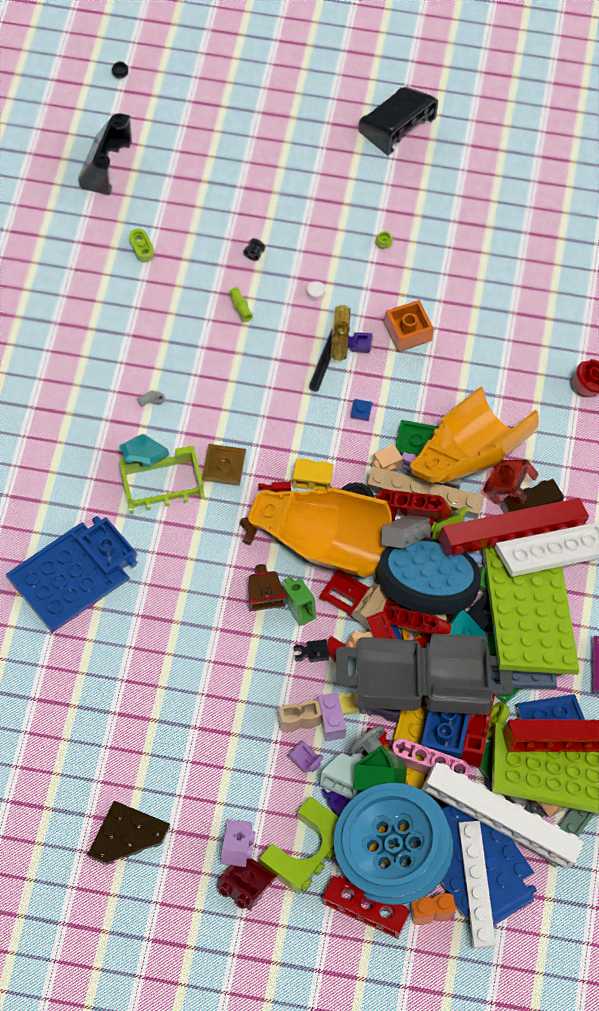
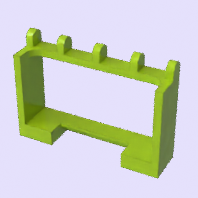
(182, 455)

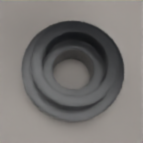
(120, 69)

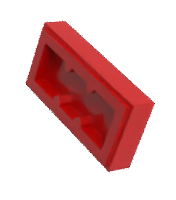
(380, 626)

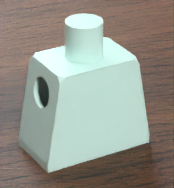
(340, 775)

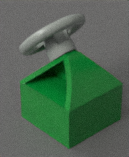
(379, 765)

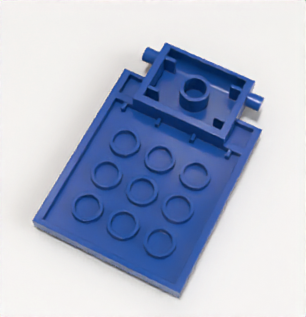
(74, 572)
(504, 869)

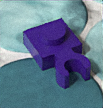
(360, 342)
(336, 801)

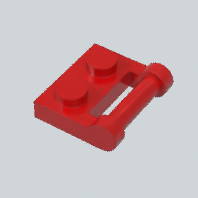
(346, 587)

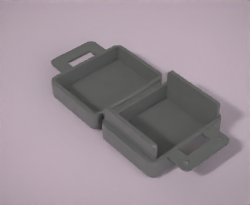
(449, 671)

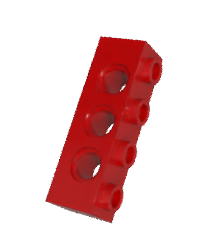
(333, 898)

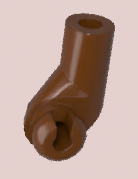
(250, 531)

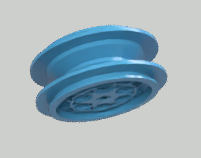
(393, 806)

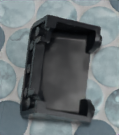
(397, 116)
(112, 136)

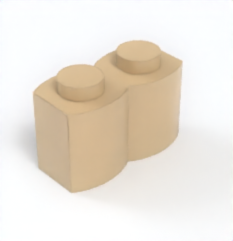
(303, 715)

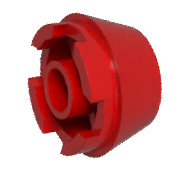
(587, 378)

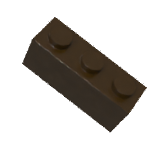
(542, 494)

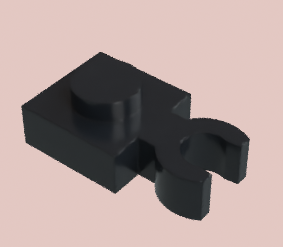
(315, 650)

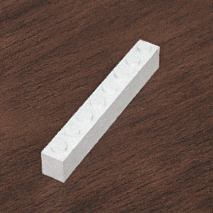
(503, 815)

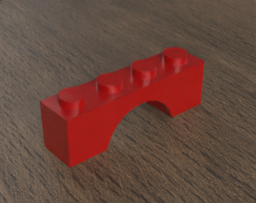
(476, 738)

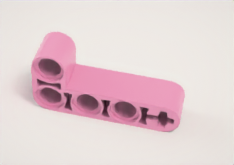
(429, 755)

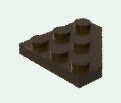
(126, 834)

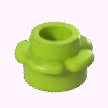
(384, 235)

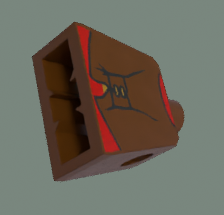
(265, 590)

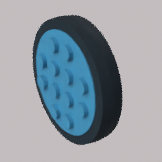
(428, 579)

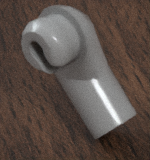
(151, 396)

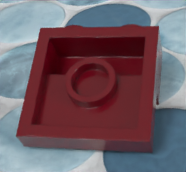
(245, 883)

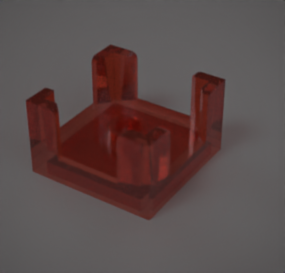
(507, 479)

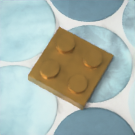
(224, 464)

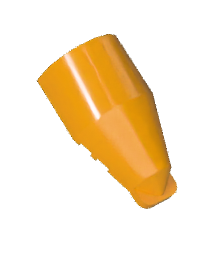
(470, 441)
(326, 526)

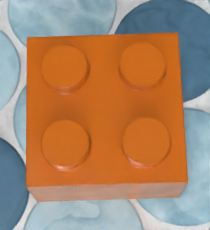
(409, 325)

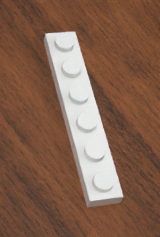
(476, 885)

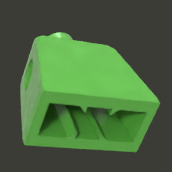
(299, 600)

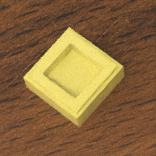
(348, 703)

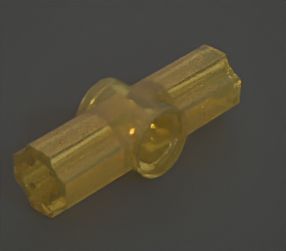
(341, 324)

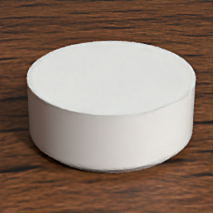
(316, 290)

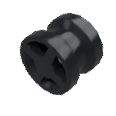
(254, 249)

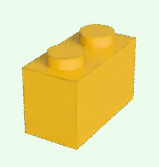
(312, 474)

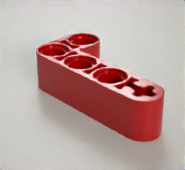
(434, 506)
(414, 621)

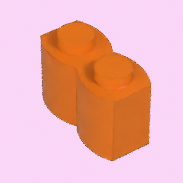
(437, 908)

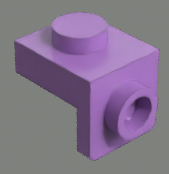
(305, 757)

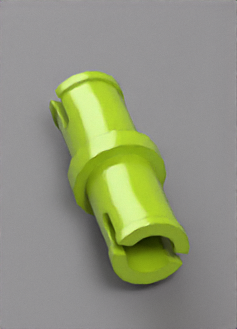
(240, 304)

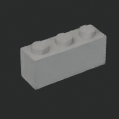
(405, 531)

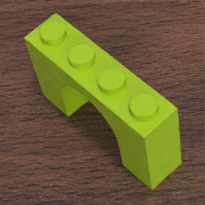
(299, 872)

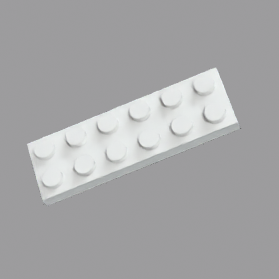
(550, 549)

